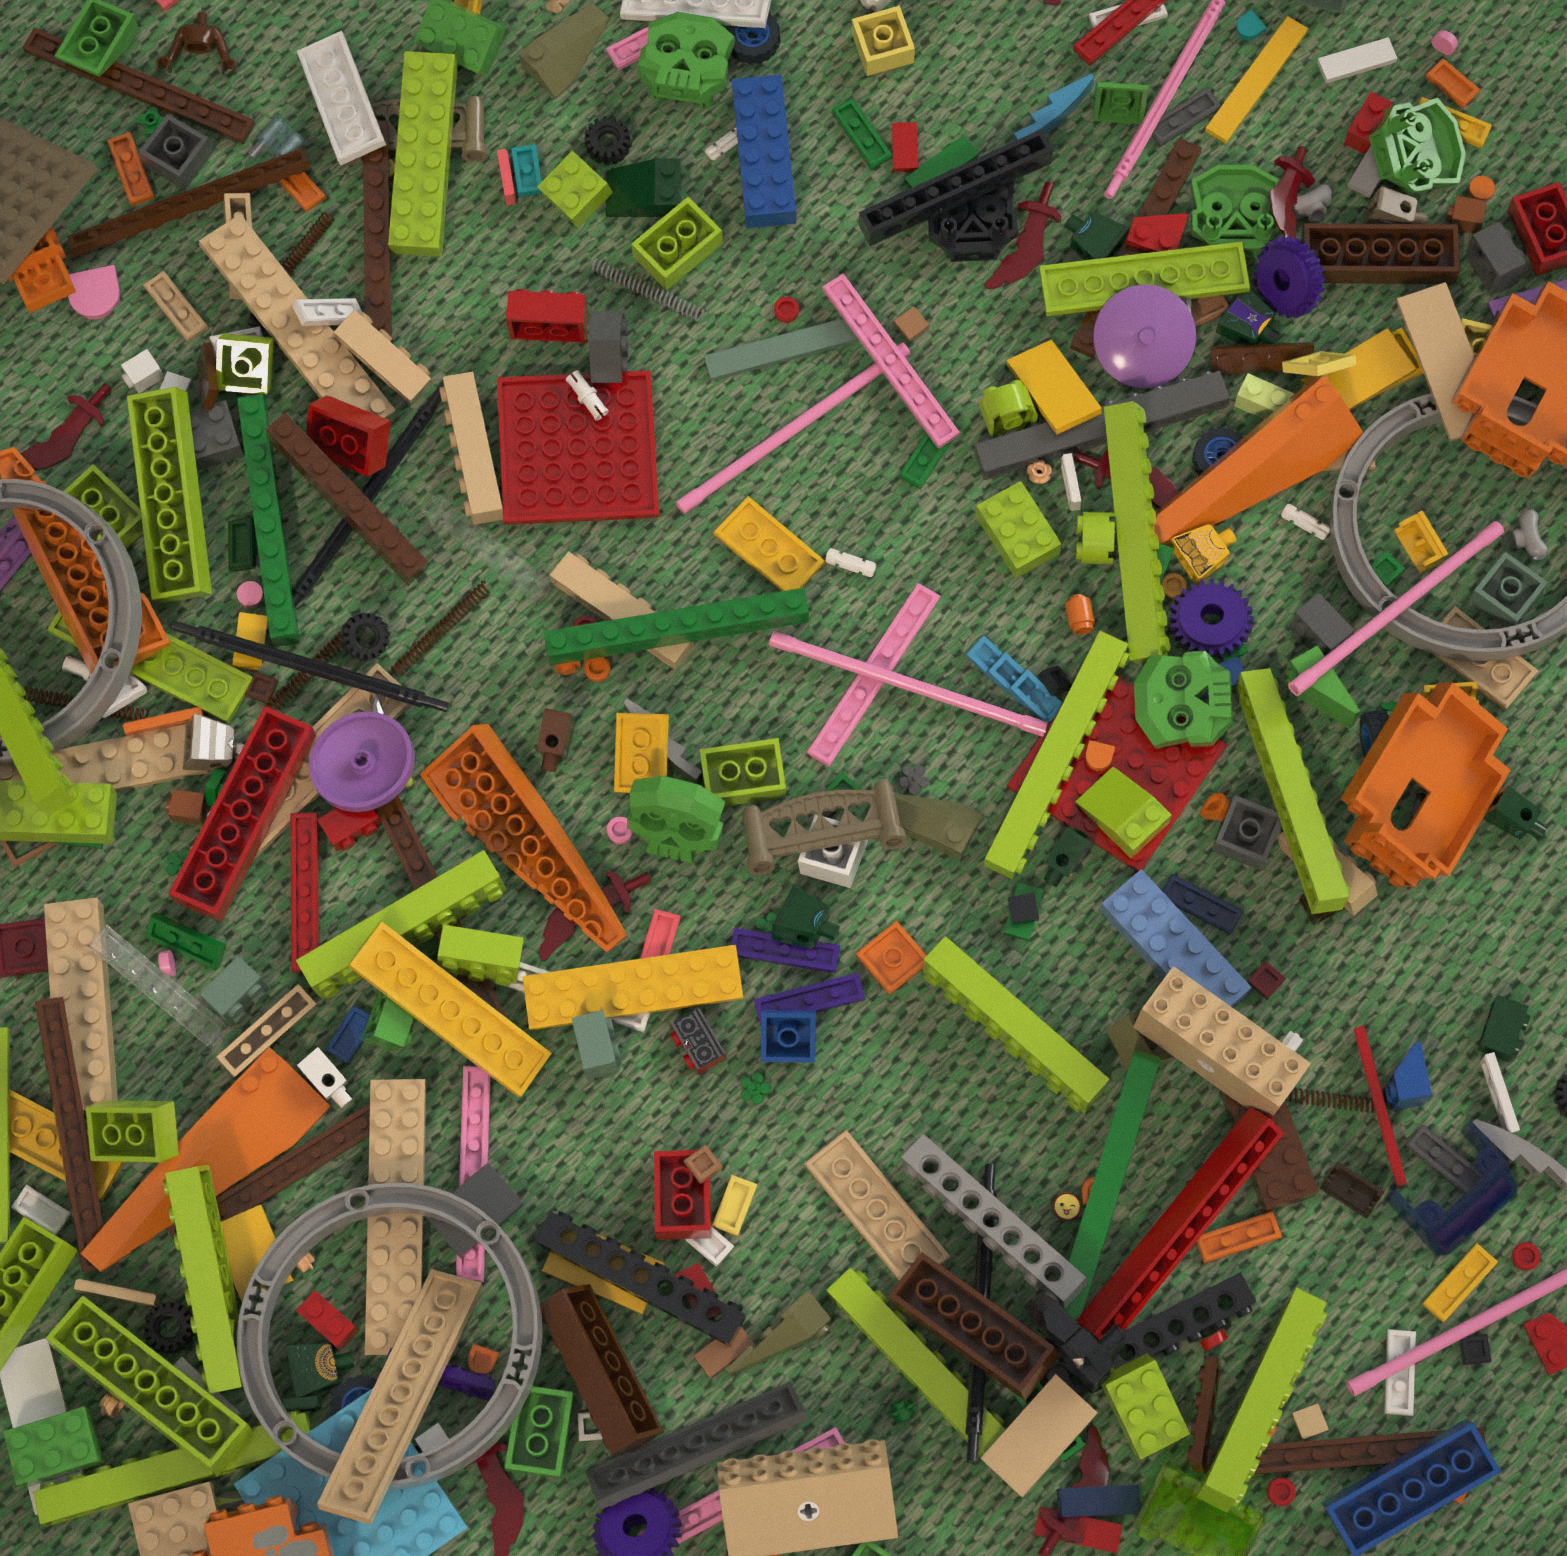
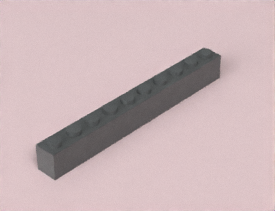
(1039, 442)

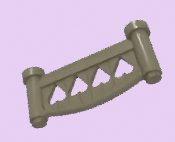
(466, 134)
(880, 822)

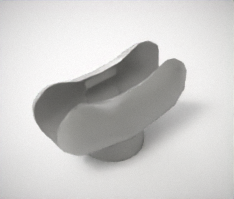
(1313, 204)
(1528, 536)

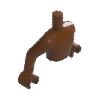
(198, 40)

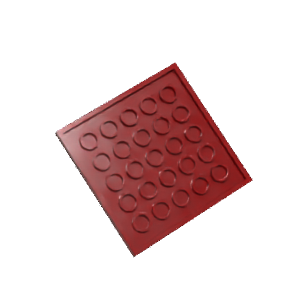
(566, 463)
(1166, 773)

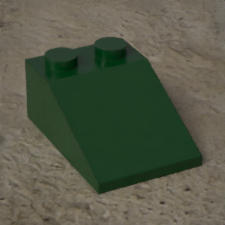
(644, 188)

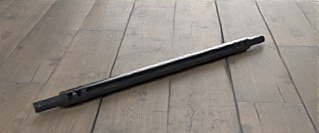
(371, 490)
(310, 666)
(977, 1376)

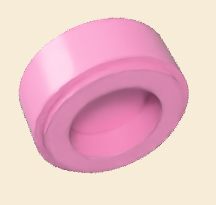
(1444, 42)
(250, 594)
(618, 831)
(167, 963)

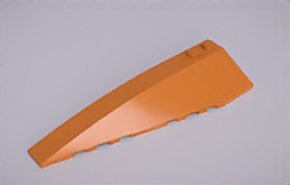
(1278, 453)
(75, 575)
(504, 810)
(242, 1131)

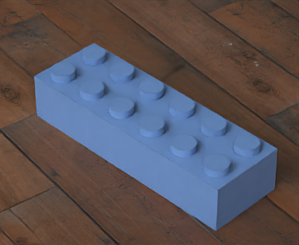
(1169, 939)

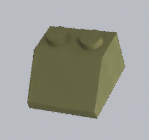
(1128, 1039)

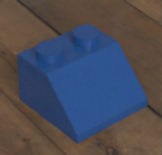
(788, 1036)
(1410, 1082)

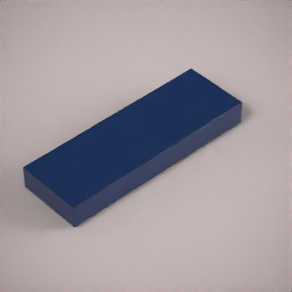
(1202, 904)
(1098, 1501)

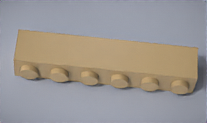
(472, 448)
(609, 600)

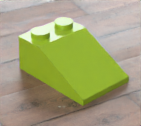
(1124, 811)

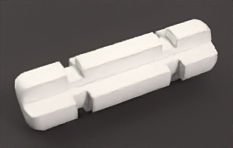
(722, 145)
(1305, 521)
(850, 562)

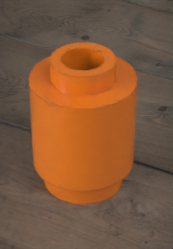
(1080, 614)

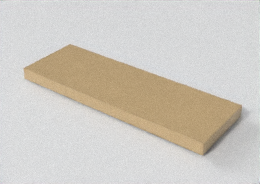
(1441, 350)
(873, 1205)

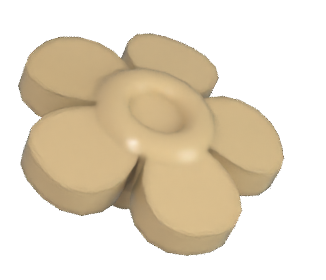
(556, 5)

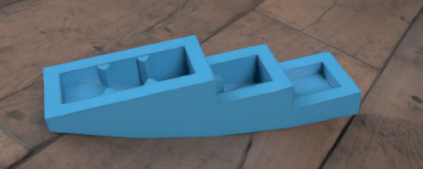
(1059, 107)
(1014, 679)

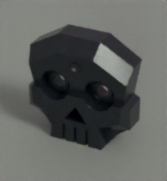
(990, 230)
(1078, 1350)

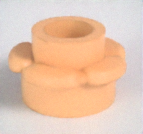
(1037, 478)
(306, 1263)
(110, 1405)

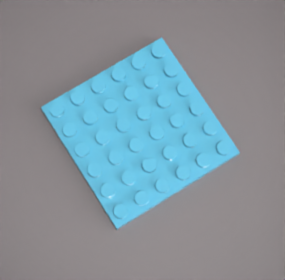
(406, 1523)

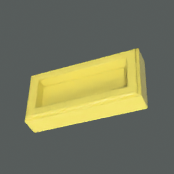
(734, 1205)

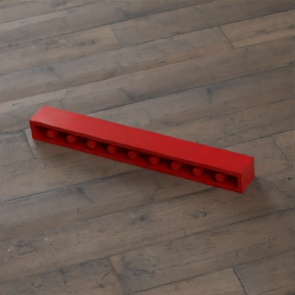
(1181, 1224)

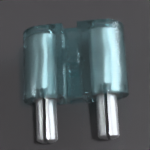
(277, 138)

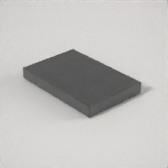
(488, 1193)

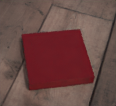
(23, 948)

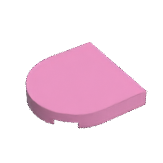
(96, 292)

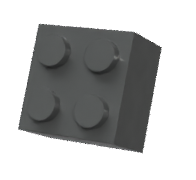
(176, 151)
(1495, 258)
(608, 346)
(214, 436)
(1319, 625)
(1247, 833)

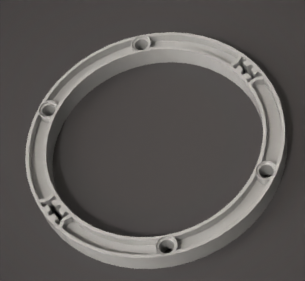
(1372, 593)
(124, 609)
(335, 1214)

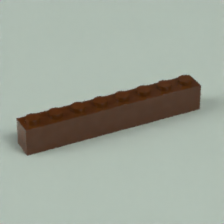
(346, 499)

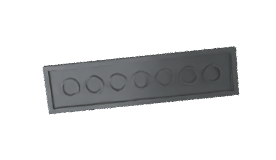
(696, 1445)

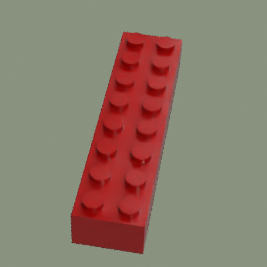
(242, 814)

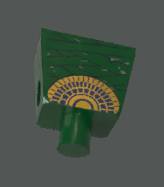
(316, 1367)

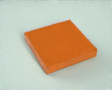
(892, 957)

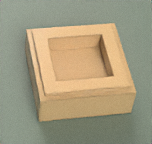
(1310, 1421)

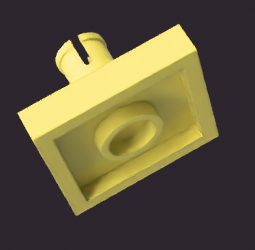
(1319, 363)

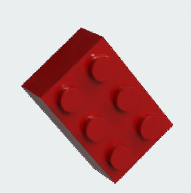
(1542, 226)
(547, 316)
(349, 434)
(680, 1200)

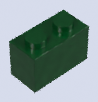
(1503, 1028)

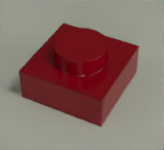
(1266, 980)

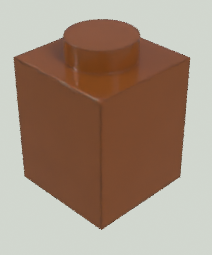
(1467, 214)
(186, 807)

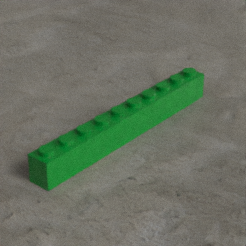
(268, 521)
(676, 626)

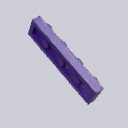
(761, 947)
(815, 997)
(472, 1384)

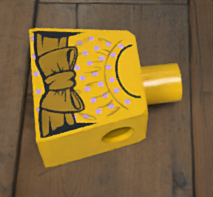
(1202, 551)

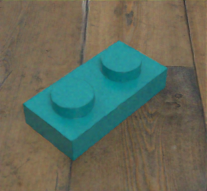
(526, 170)

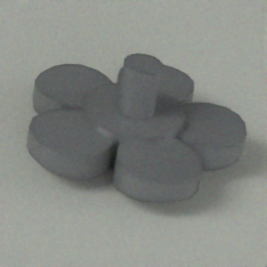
(914, 779)

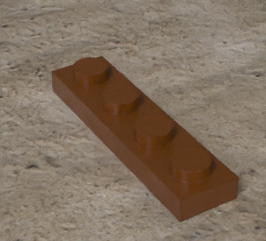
(1256, 357)
(1205, 1403)

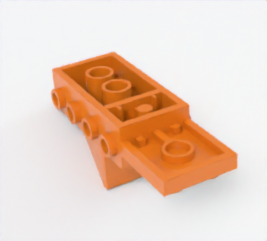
(43, 275)

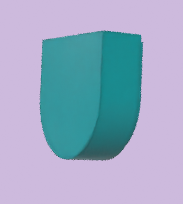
(1250, 26)

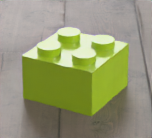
(575, 189)
(245, 363)

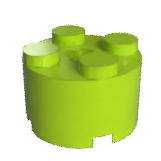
(1007, 408)
(1096, 538)

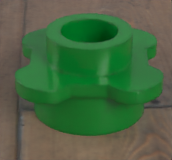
(149, 127)
(901, 1410)

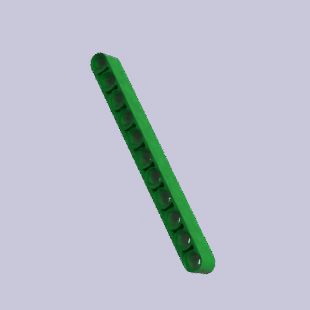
(1112, 1171)

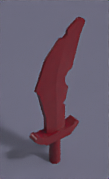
(1284, 193)
(1029, 243)
(66, 436)
(1163, 487)
(561, 928)
(1094, 1473)
(505, 1498)

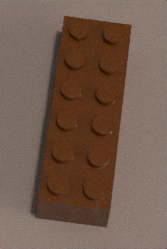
(1385, 252)
(1284, 1172)
(973, 1326)
(600, 1369)

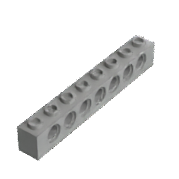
(927, 1153)

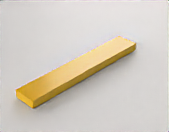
(1256, 80)

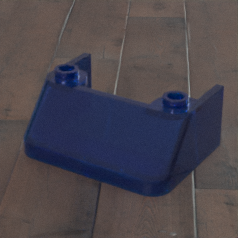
(1449, 1229)

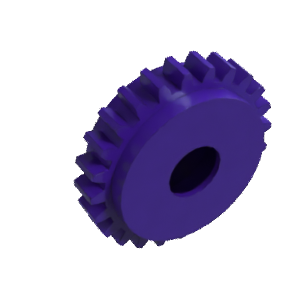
(1289, 277)
(1211, 600)
(645, 1509)

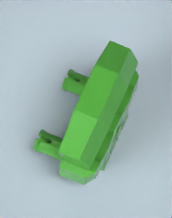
(683, 72)
(1405, 152)
(1234, 192)
(1162, 701)
(675, 817)

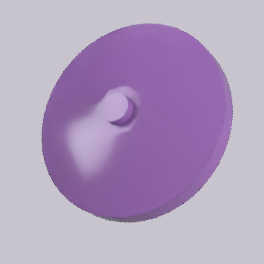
(1144, 336)
(361, 761)

